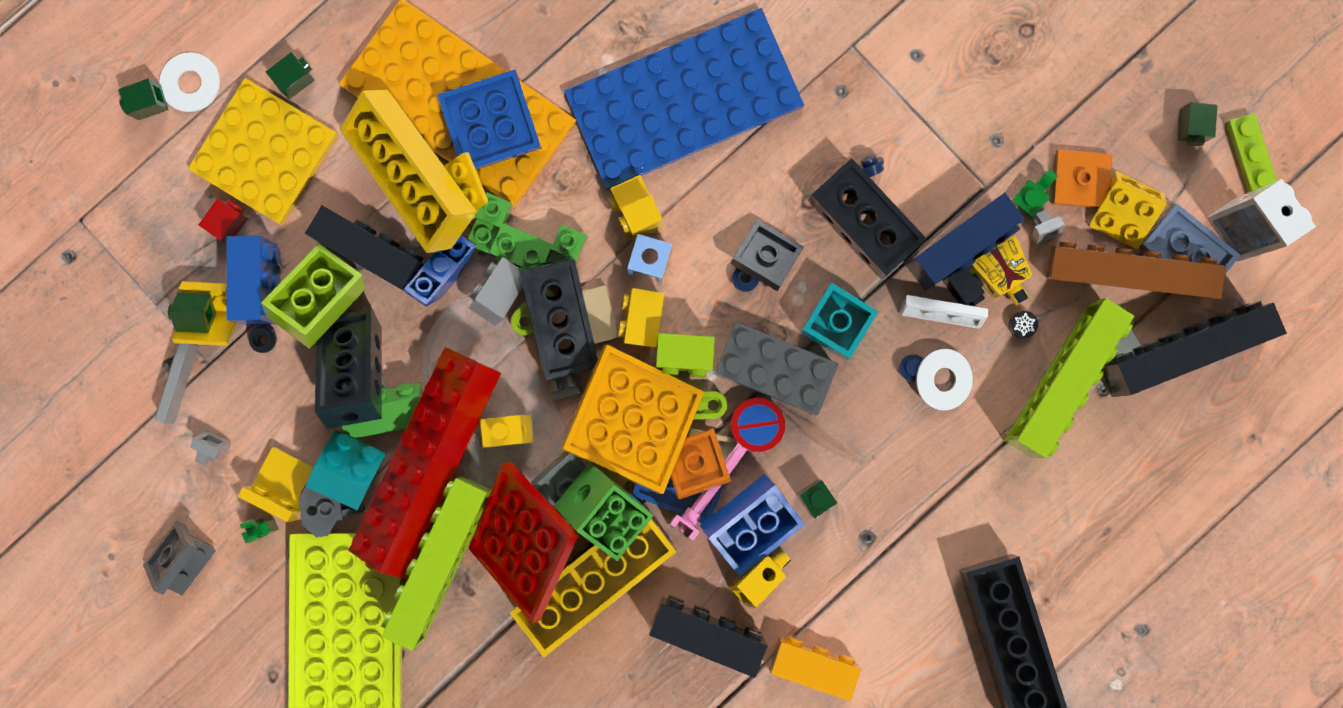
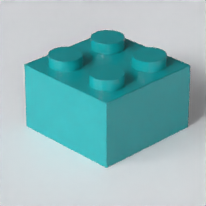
(839, 321)
(345, 469)

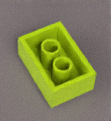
(313, 295)

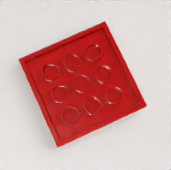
(522, 541)

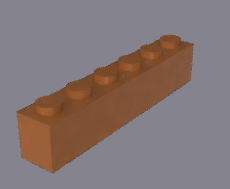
(1137, 272)

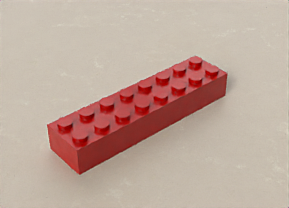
(424, 463)

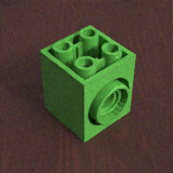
(603, 511)

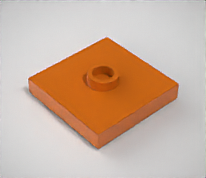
(1081, 178)
(699, 465)

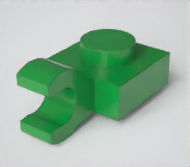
(1033, 196)
(257, 529)

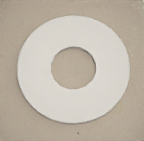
(209, 82)
(925, 379)

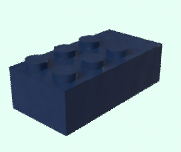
(971, 238)

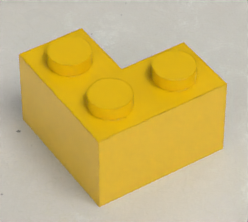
(636, 207)

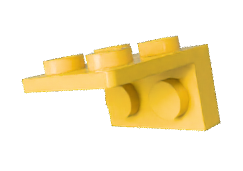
(467, 179)
(1128, 210)
(221, 329)
(278, 485)

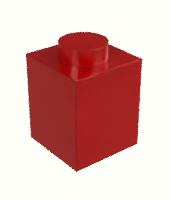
(223, 219)

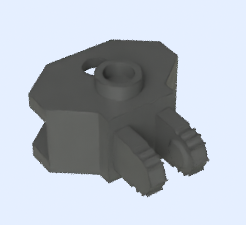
(324, 516)

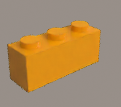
(815, 668)

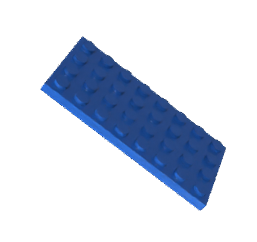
(684, 98)

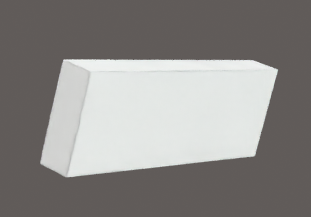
(943, 311)

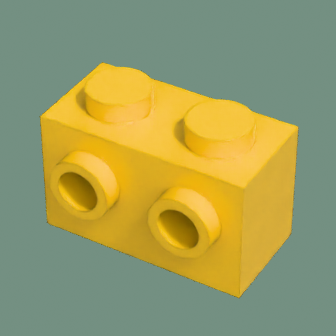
(641, 317)

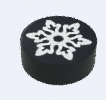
(1023, 324)

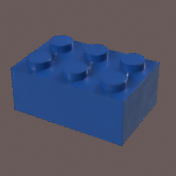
(250, 278)
(752, 525)

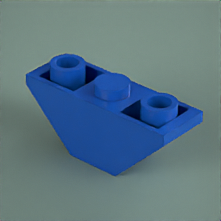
(440, 272)

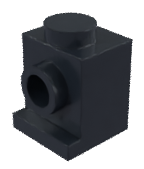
(965, 287)

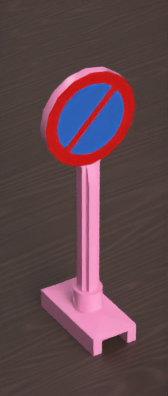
(756, 428)

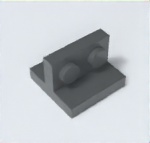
(558, 477)
(177, 560)

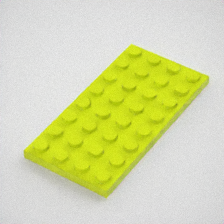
(337, 627)

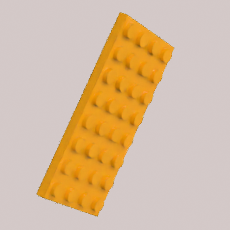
(423, 59)

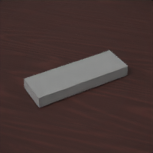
(176, 383)

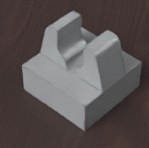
(1046, 228)
(564, 387)
(209, 447)

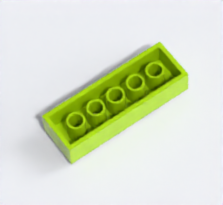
(1069, 379)
(437, 563)

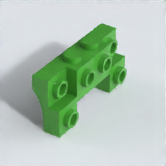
(520, 248)

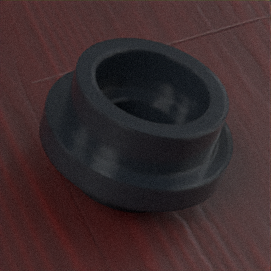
(254, 339)

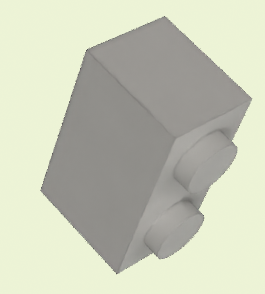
(497, 292)

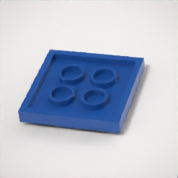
(490, 120)

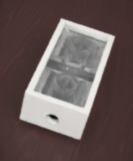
(1262, 220)

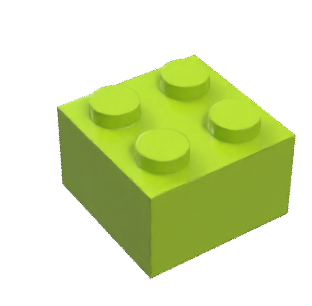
(685, 354)

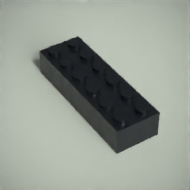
(1192, 348)
(1012, 634)

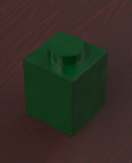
(291, 75)
(142, 99)
(1197, 123)
(192, 312)
(816, 498)

